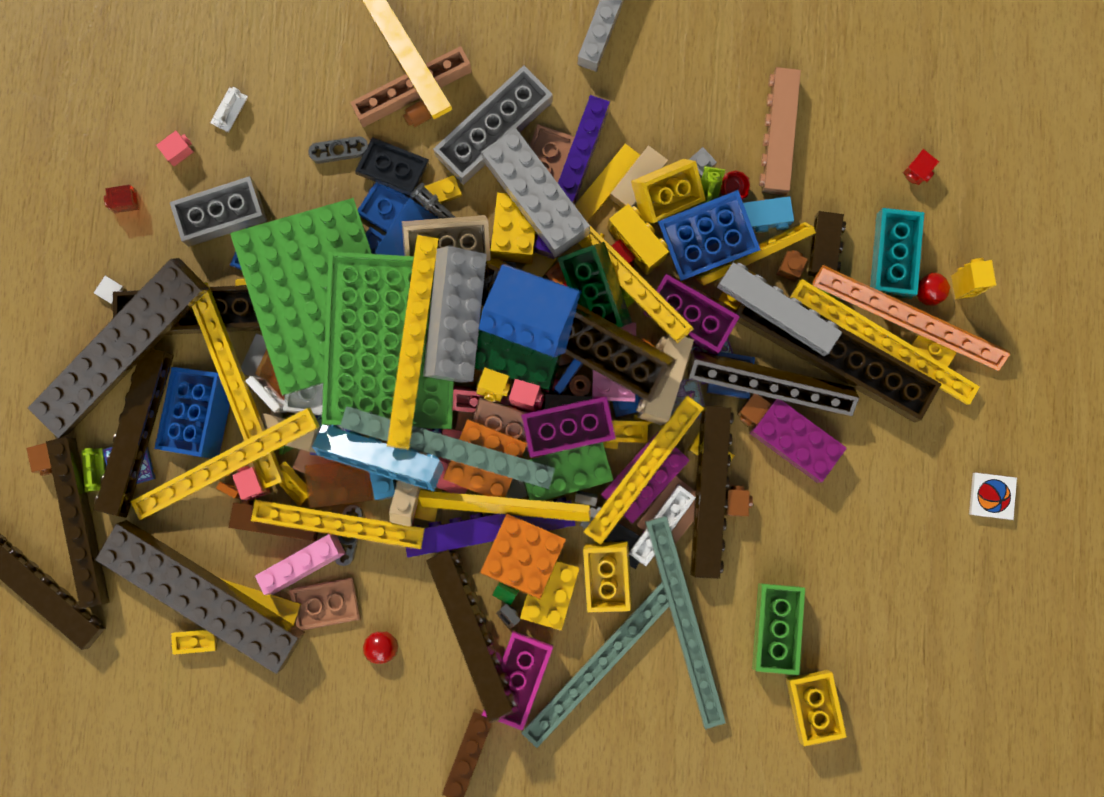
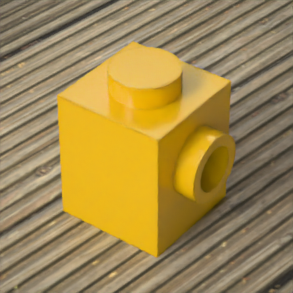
(493, 385)

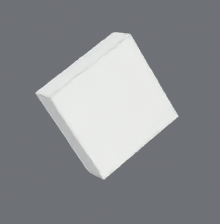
(106, 289)

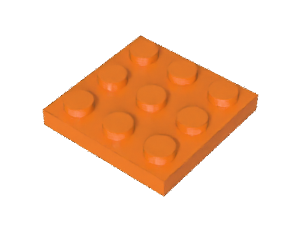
(477, 479)
(523, 556)

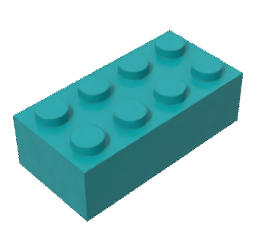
(897, 252)

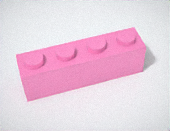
(300, 564)

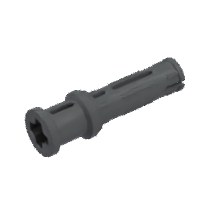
(430, 202)

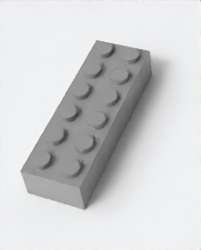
(507, 108)
(535, 193)
(454, 314)

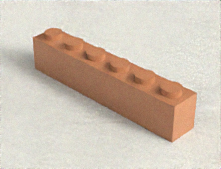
(402, 92)
(780, 132)

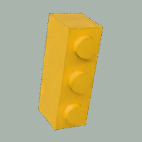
(973, 278)

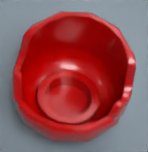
(735, 181)
(933, 289)
(380, 647)

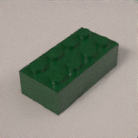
(595, 278)
(515, 360)

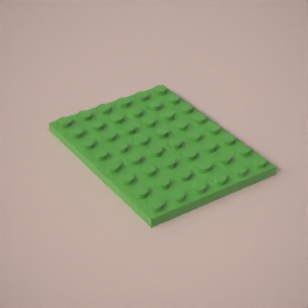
(288, 284)
(365, 338)

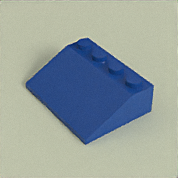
(709, 235)
(530, 311)
(193, 414)

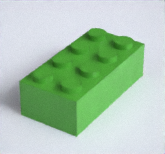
(573, 471)
(778, 629)

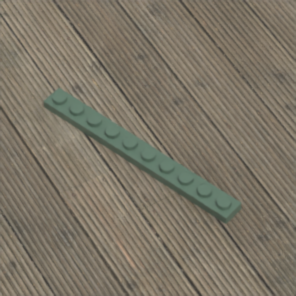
(452, 449)
(685, 622)
(597, 667)

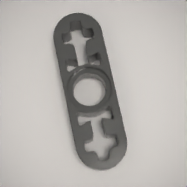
(324, 158)
(351, 552)

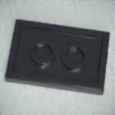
(392, 166)

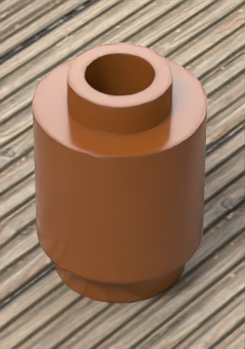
(416, 114)
(579, 392)

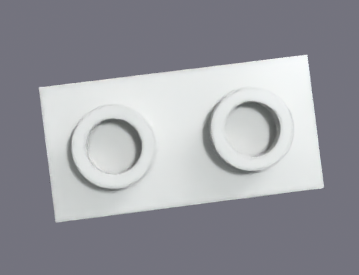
(229, 109)

